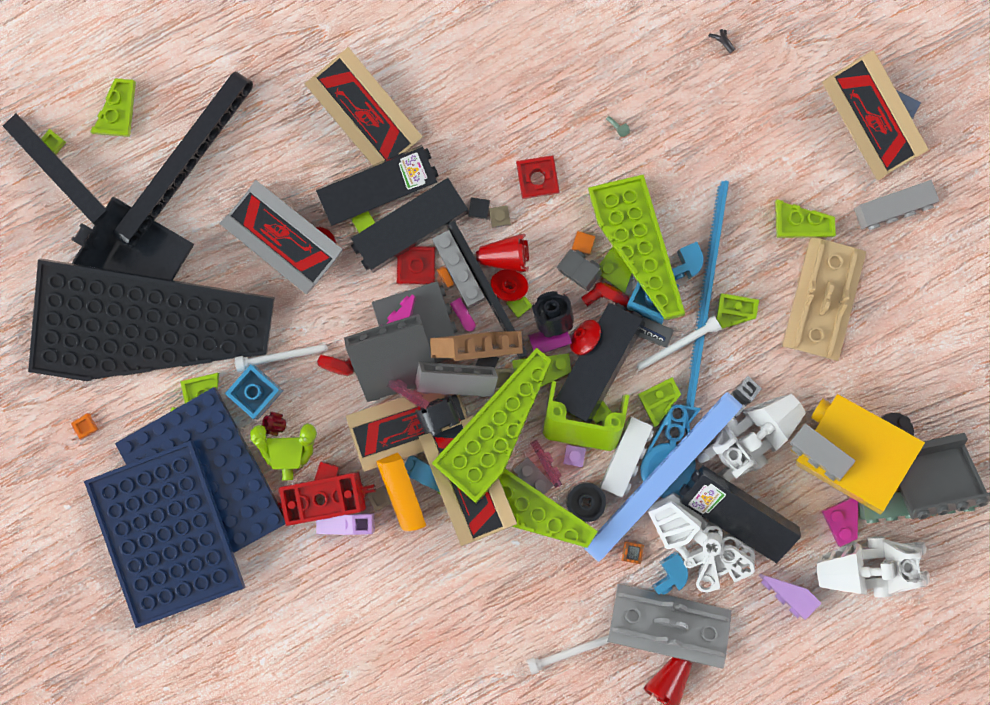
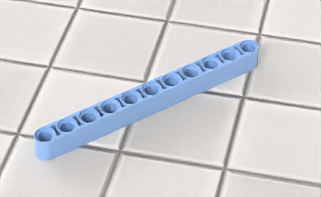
(663, 475)

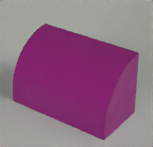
(547, 344)

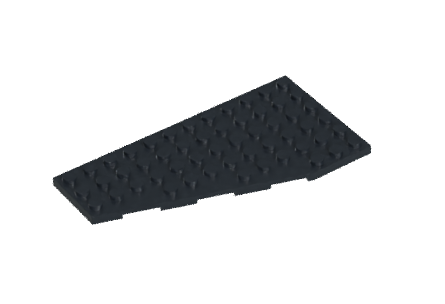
(125, 323)

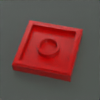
(416, 266)

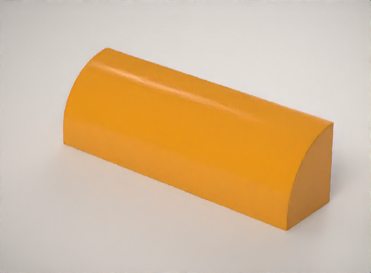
(401, 492)

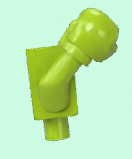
(285, 452)

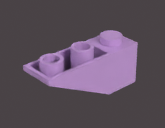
(347, 524)
(800, 599)

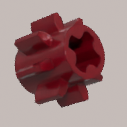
(274, 423)

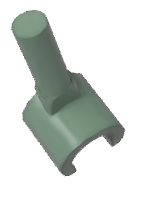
(622, 130)

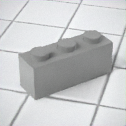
(821, 453)

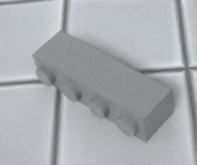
(896, 204)
(458, 269)
(456, 379)

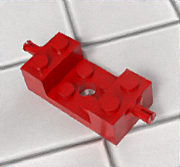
(342, 495)

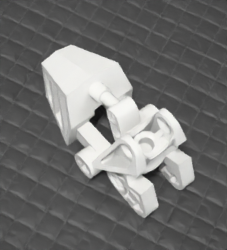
(777, 422)
(680, 524)
(900, 571)

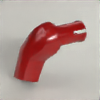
(605, 291)
(336, 365)

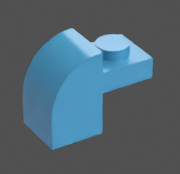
(691, 260)
(421, 472)
(676, 576)

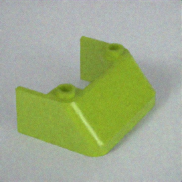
(560, 429)

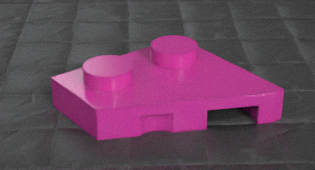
(843, 521)

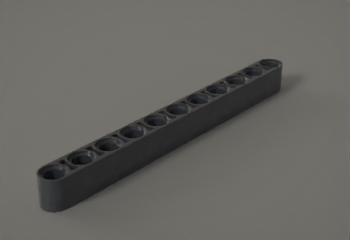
(183, 160)

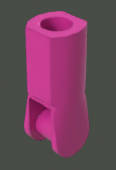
(463, 314)

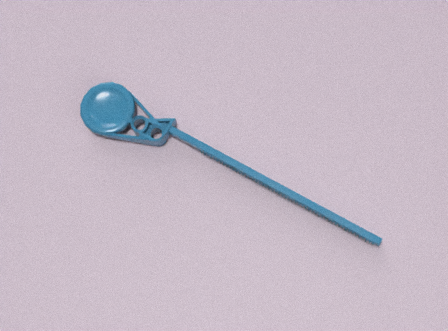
(658, 453)

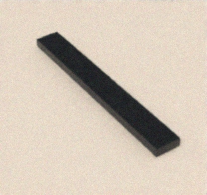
(56, 169)
(482, 281)

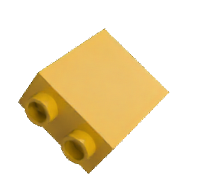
(878, 447)

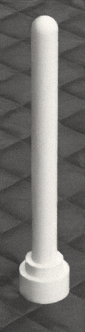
(711, 326)
(243, 363)
(536, 664)

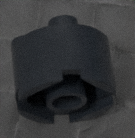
(553, 314)
(438, 415)
(587, 490)

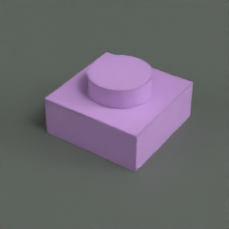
(574, 456)

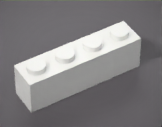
(626, 457)

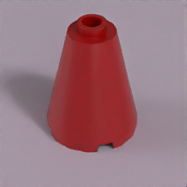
(505, 254)
(669, 682)

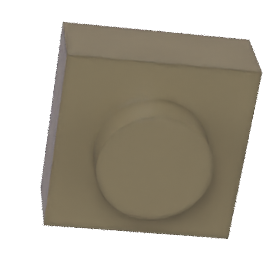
(499, 216)
(503, 375)
(379, 498)

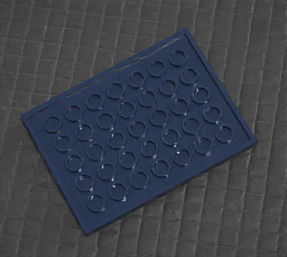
(232, 473)
(164, 534)

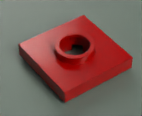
(544, 165)

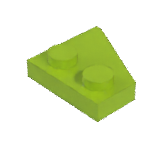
(735, 310)
(659, 400)

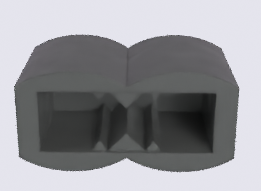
(579, 269)

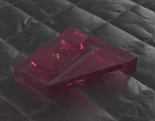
(412, 396)
(546, 460)

